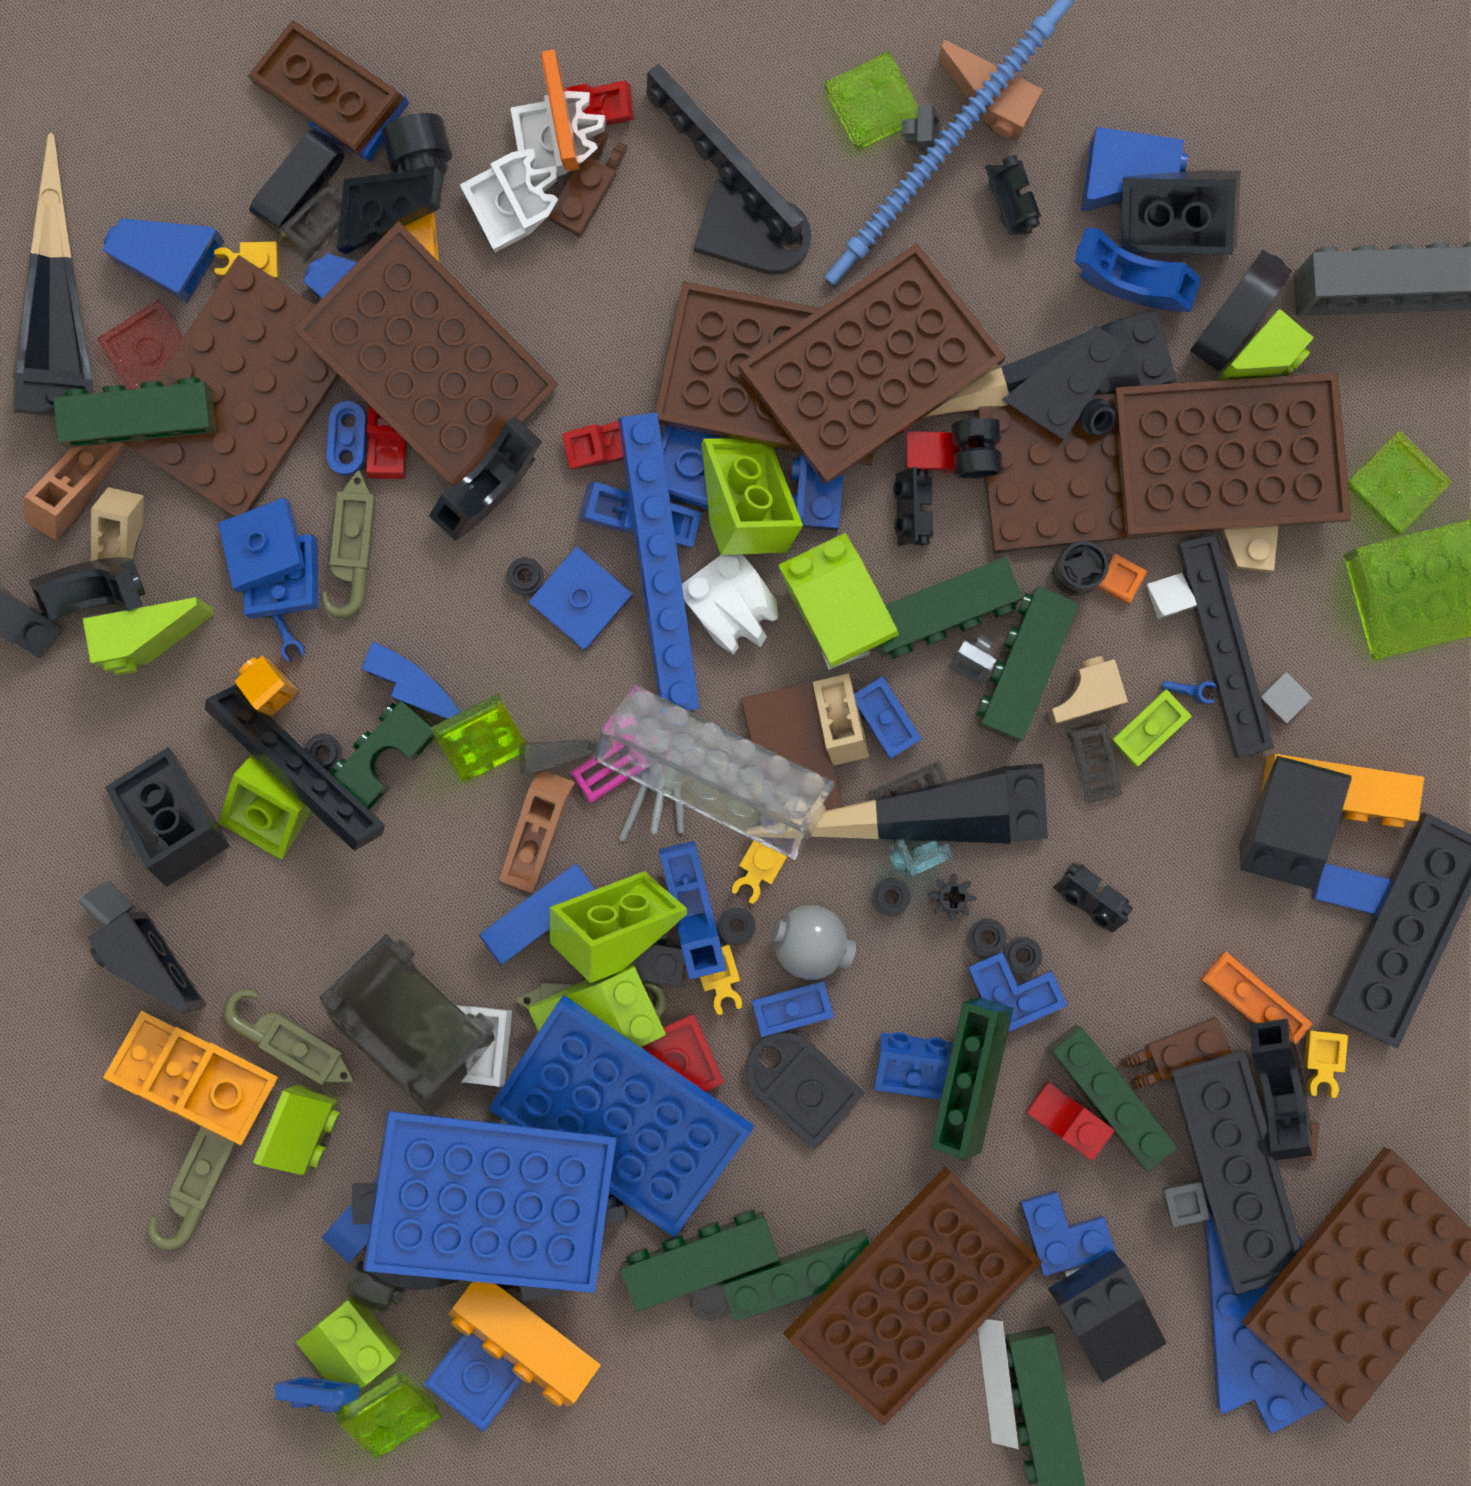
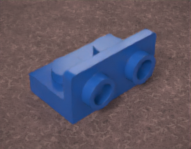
(816, 502)
(912, 1065)

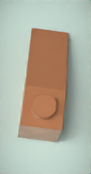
(1014, 106)
(69, 487)
(536, 830)

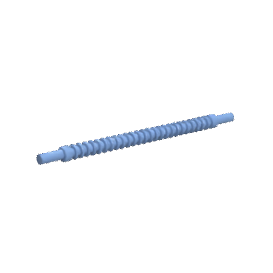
(857, 247)

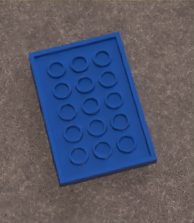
(598, 1082)
(489, 1202)

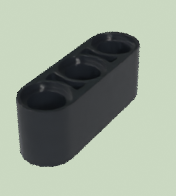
(296, 180)

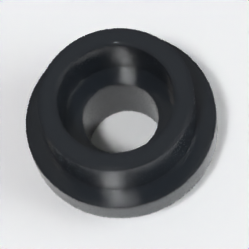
(1097, 417)
(517, 567)
(332, 743)
(902, 892)
(999, 937)
(736, 938)
(1033, 949)

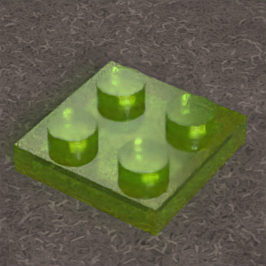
(872, 100)
(1398, 482)
(479, 738)
(388, 1415)

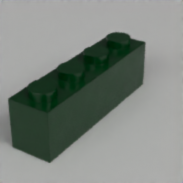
(135, 413)
(951, 605)
(1027, 664)
(971, 1078)
(1111, 1097)
(699, 1260)
(792, 1276)
(1044, 1409)

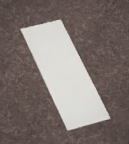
(997, 1383)

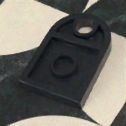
(742, 237)
(803, 1087)

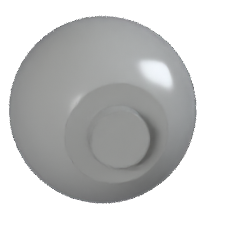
(812, 942)

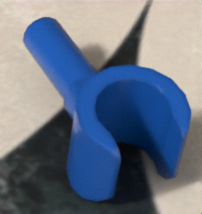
(287, 638)
(1194, 691)

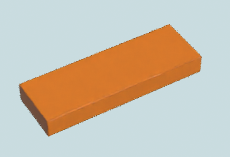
(560, 110)
(1251, 995)

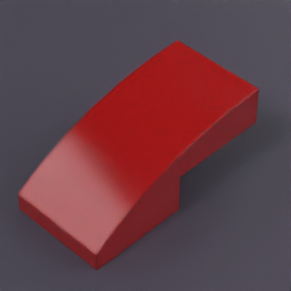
(610, 100)
(593, 445)
(385, 450)
(931, 451)

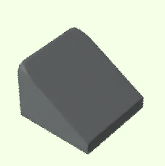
(106, 903)

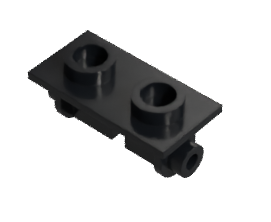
(1018, 211)
(912, 490)
(1106, 909)

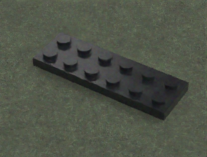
(1407, 933)
(1237, 1169)

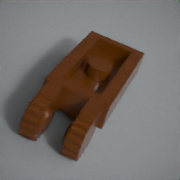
(586, 188)
(1178, 1050)

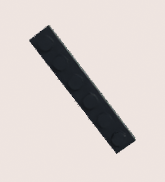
(730, 162)
(1225, 646)
(295, 768)

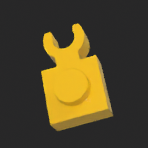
(261, 254)
(761, 864)
(722, 980)
(1325, 1054)

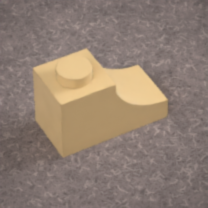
(116, 524)
(1095, 690)
(840, 719)

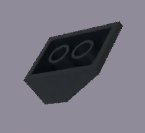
(1181, 212)
(177, 813)
(1294, 822)
(141, 956)
(1108, 1315)

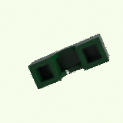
(399, 729)

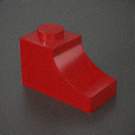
(1069, 1120)

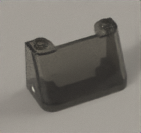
(406, 1024)

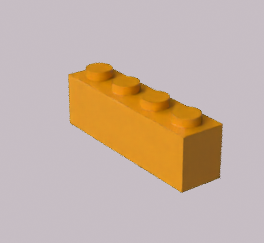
(1372, 792)
(525, 1341)

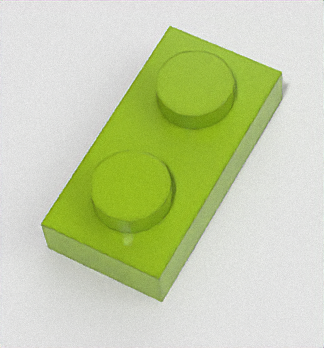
(1151, 728)

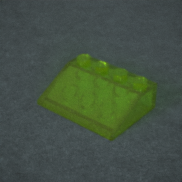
(1414, 589)

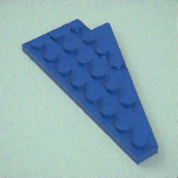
(1242, 1363)

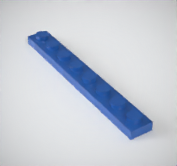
(658, 559)

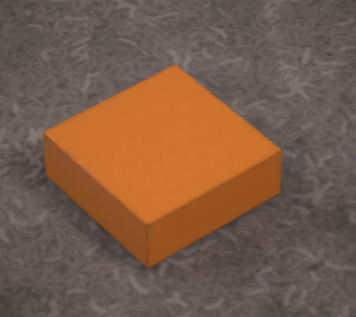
(1122, 579)

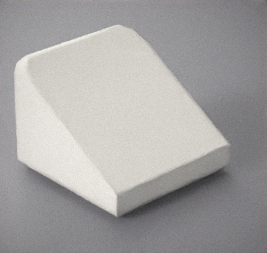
(1170, 596)

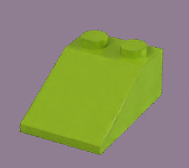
(748, 498)
(838, 600)
(139, 636)
(613, 924)
(615, 1000)

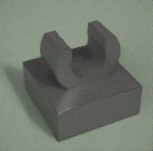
(924, 128)
(973, 660)
(1185, 1203)

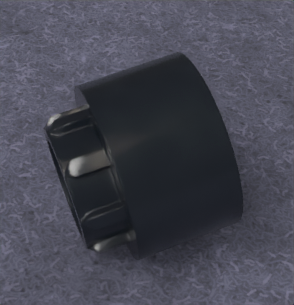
(417, 143)

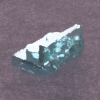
(924, 857)

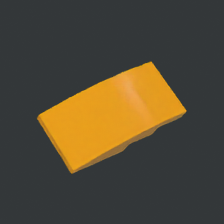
(190, 1078)

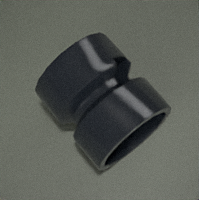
(977, 461)
(1080, 568)

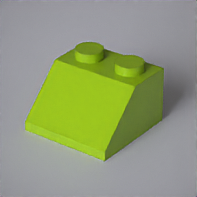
(1272, 351)
(263, 809)
(297, 1130)
(350, 1345)

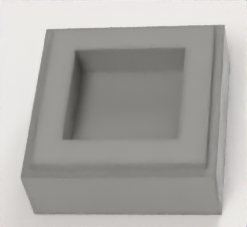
(1285, 698)

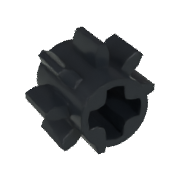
(959, 889)

